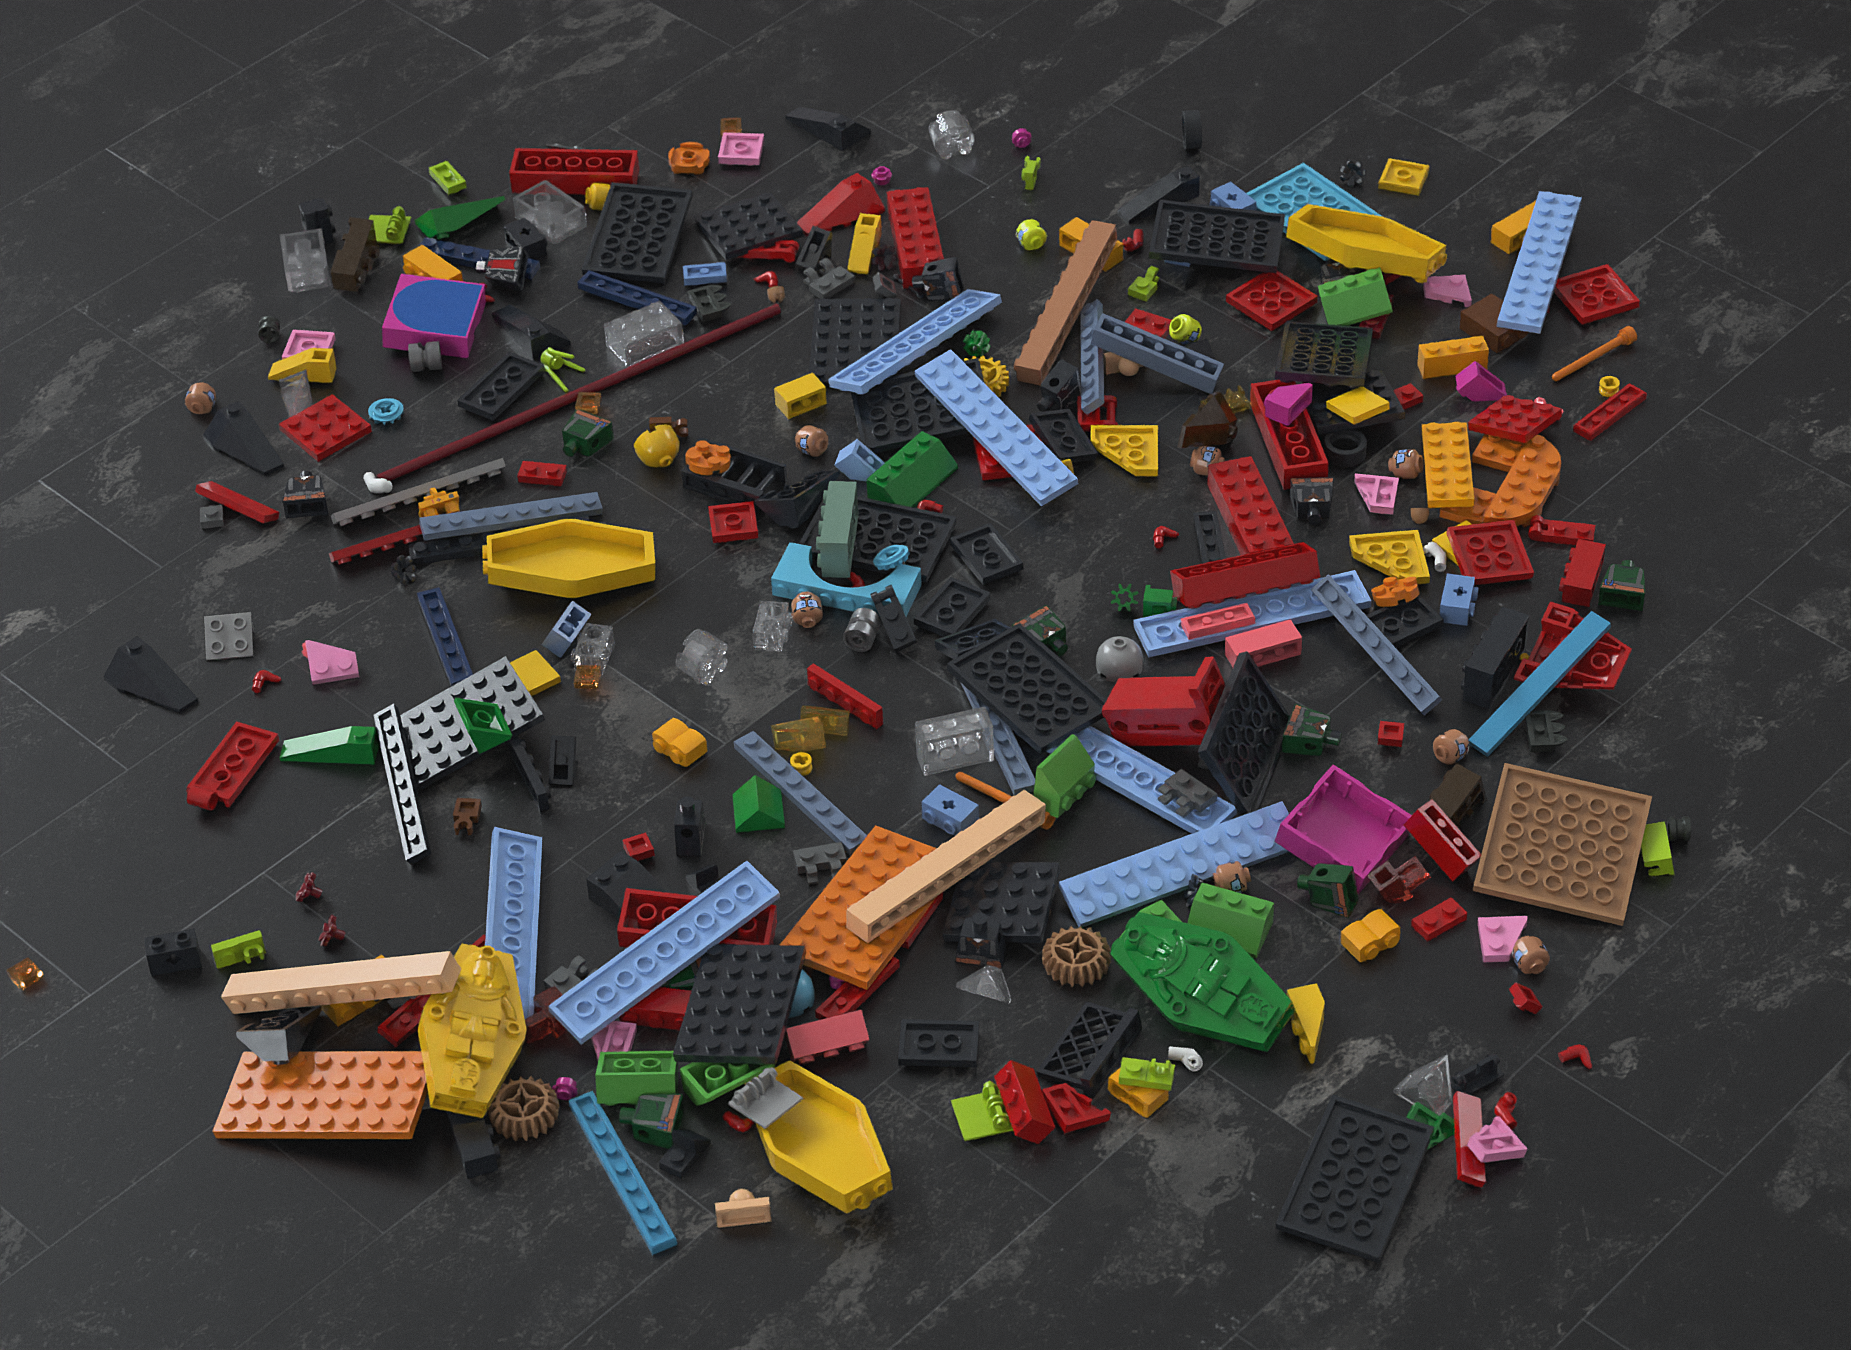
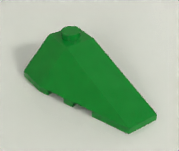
(443, 221)
(341, 745)

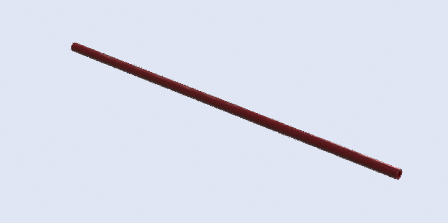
(572, 396)

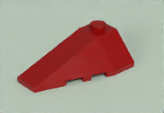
(843, 205)

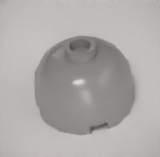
(1119, 658)

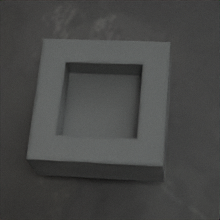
(884, 286)
(211, 516)

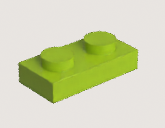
(447, 177)

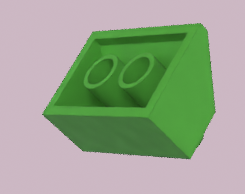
(1355, 298)
(1064, 776)
(1234, 913)
(629, 1074)
(710, 1080)

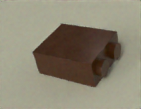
(1482, 319)

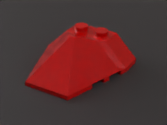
(1596, 669)

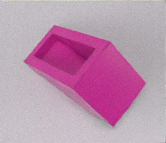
(1479, 384)
(1288, 402)

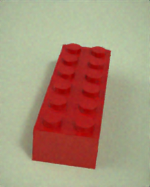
(572, 168)
(913, 231)
(1292, 448)
(1247, 506)
(1245, 574)
(647, 909)

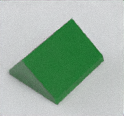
(483, 723)
(758, 806)

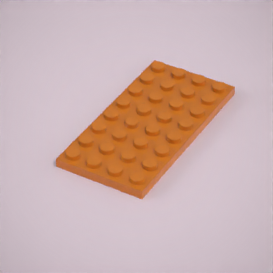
(823, 928)
(325, 1096)

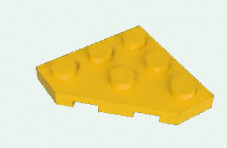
(1129, 446)
(1392, 553)

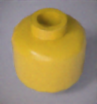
(596, 195)

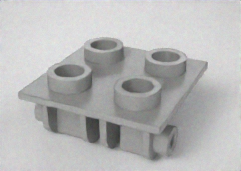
(228, 636)
(764, 1098)

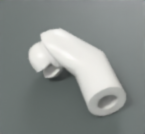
(377, 485)
(1438, 553)
(1188, 1057)

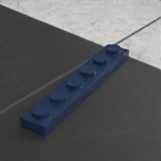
(469, 255)
(633, 295)
(444, 635)

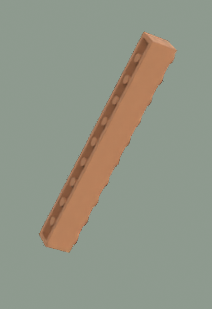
(1065, 303)

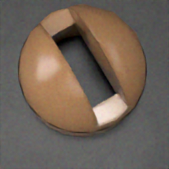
(776, 293)
(1419, 515)

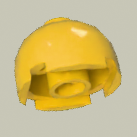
(657, 447)

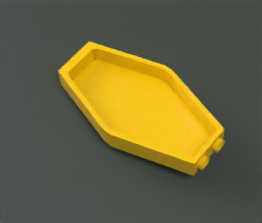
(1366, 241)
(569, 558)
(472, 1032)
(826, 1143)

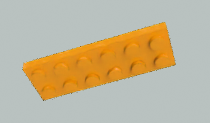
(1447, 465)

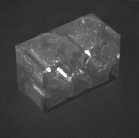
(772, 626)
(593, 646)

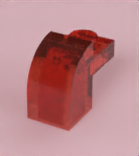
(1397, 884)
(543, 1021)

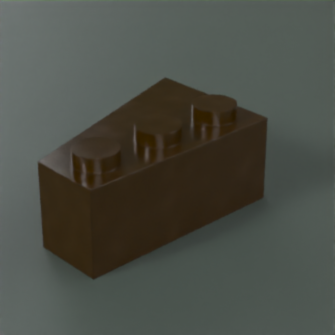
(357, 255)
(1459, 793)

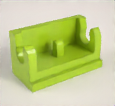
(1656, 849)

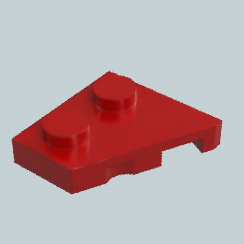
(1073, 1109)

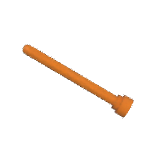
(1625, 337)
(997, 794)

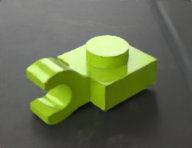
(1029, 173)
(1144, 287)

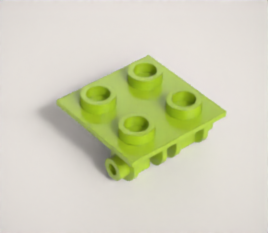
(391, 228)
(982, 1113)

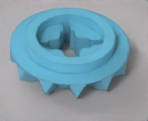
(384, 405)
(891, 557)

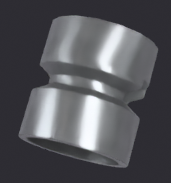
(425, 356)
(862, 629)

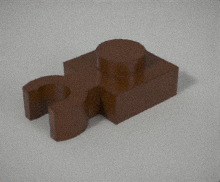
(682, 432)
(465, 813)

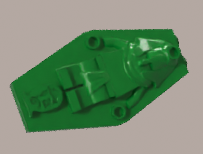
(1202, 981)

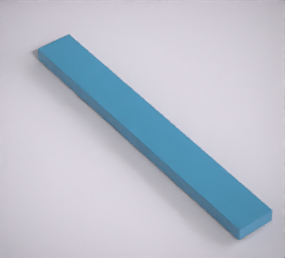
(1539, 684)
(623, 1173)

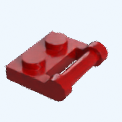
(1093, 418)

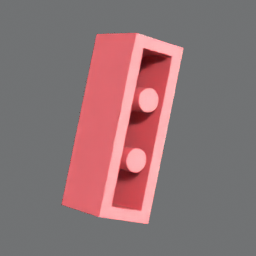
(1265, 643)
(826, 1037)

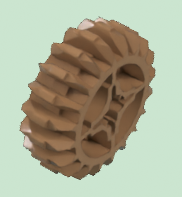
(1076, 956)
(539, 1108)

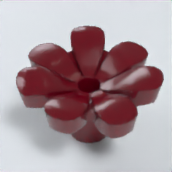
(308, 888)
(331, 931)

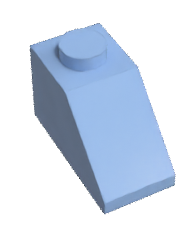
(857, 461)

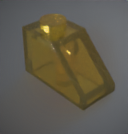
(799, 735)

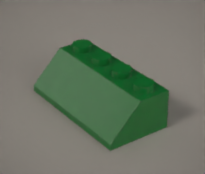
(912, 472)

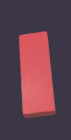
(1217, 621)

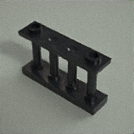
(737, 492)

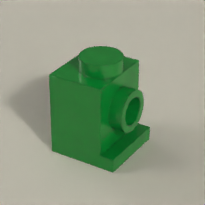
(1158, 601)

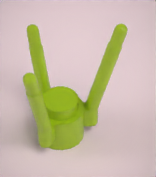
(553, 360)

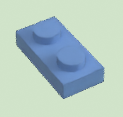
(704, 273)

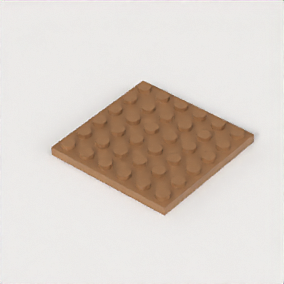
(1563, 844)

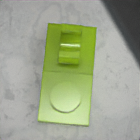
(238, 949)
(1146, 1073)

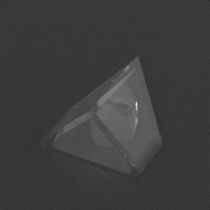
(296, 392)
(988, 983)
(1428, 1086)

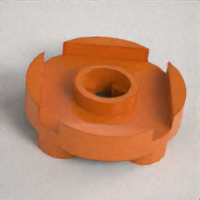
(682, 164)
(707, 457)
(1394, 590)

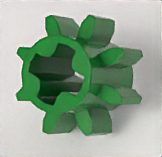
(976, 343)
(1131, 595)

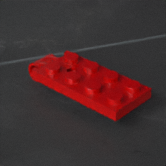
(233, 760)

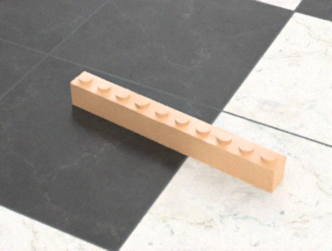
(945, 866)
(341, 982)

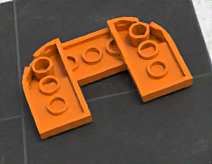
(1531, 477)

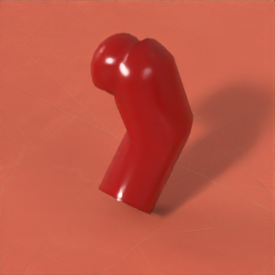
(1135, 243)
(1505, 1108)

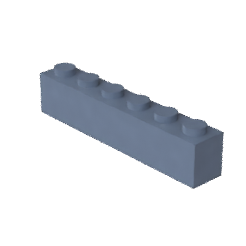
(1157, 353)

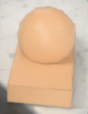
(1115, 363)
(742, 1209)

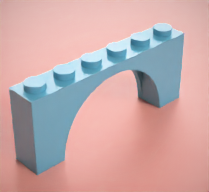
(796, 576)

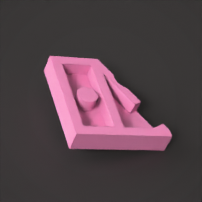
(1448, 289)
(1378, 492)
(330, 663)
(1499, 936)
(614, 1037)
(1496, 1143)

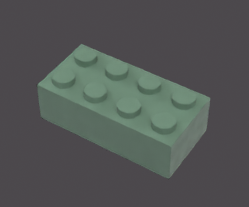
(837, 529)

